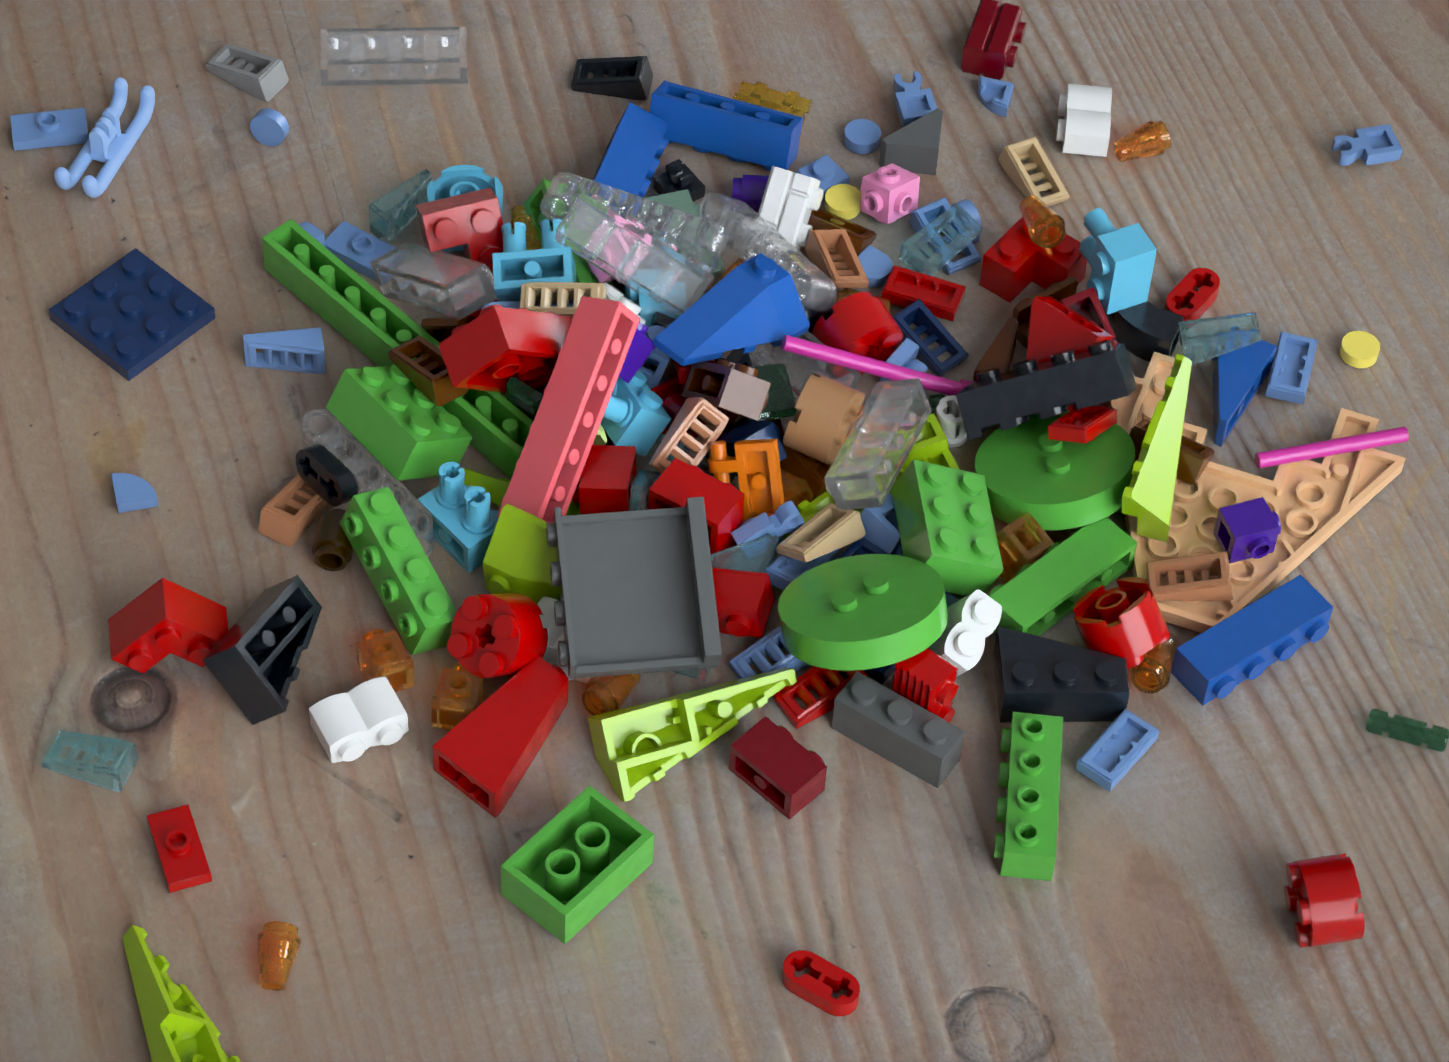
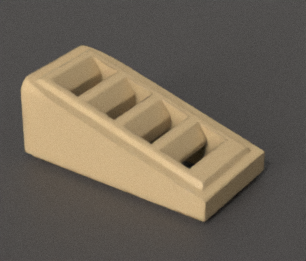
(1033, 152)
(547, 293)
(823, 534)

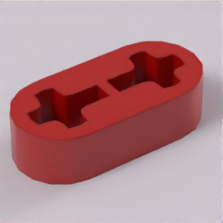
(1186, 293)
(820, 983)

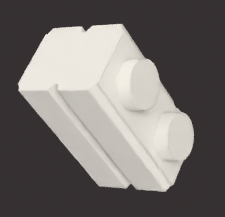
(788, 204)

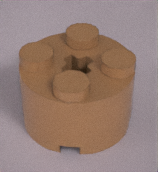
(823, 418)

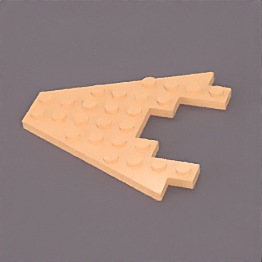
(1305, 494)

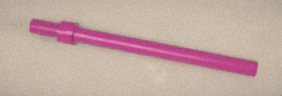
(870, 365)

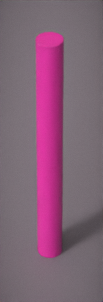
(1331, 447)

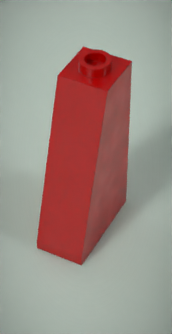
(502, 736)

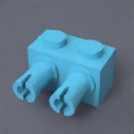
(1119, 261)
(524, 266)
(634, 414)
(460, 516)

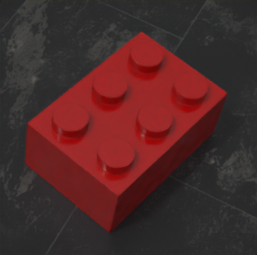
(504, 346)

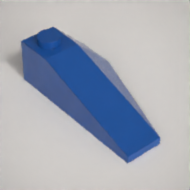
(743, 310)

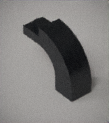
(1146, 330)

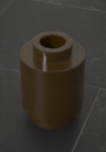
(331, 545)

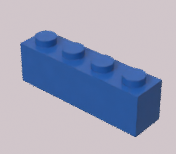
(727, 126)
(633, 151)
(1252, 640)

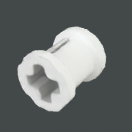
(951, 421)

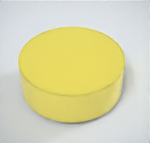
(843, 201)
(1359, 349)

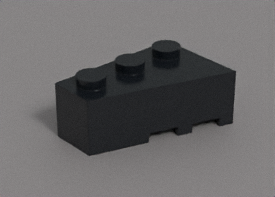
(264, 647)
(1057, 679)

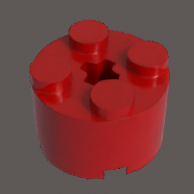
(860, 327)
(1121, 620)
(497, 634)
(1325, 900)

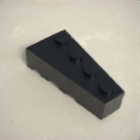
(1046, 387)

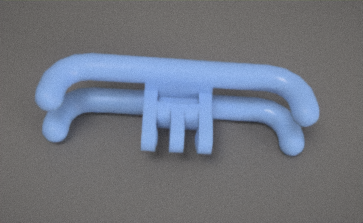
(107, 142)

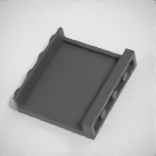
(634, 591)

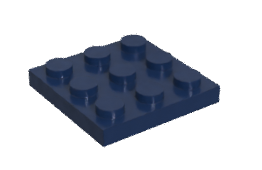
(132, 314)

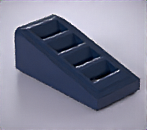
(928, 323)

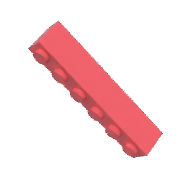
(572, 408)

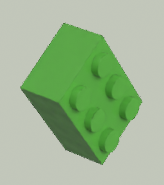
(397, 422)
(948, 525)
(577, 864)

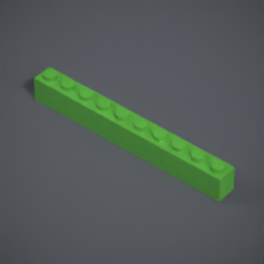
(378, 327)

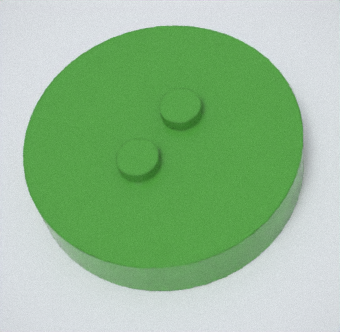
(1055, 479)
(863, 612)

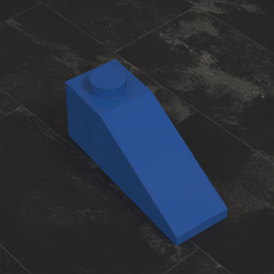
(1236, 382)

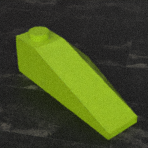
(520, 556)

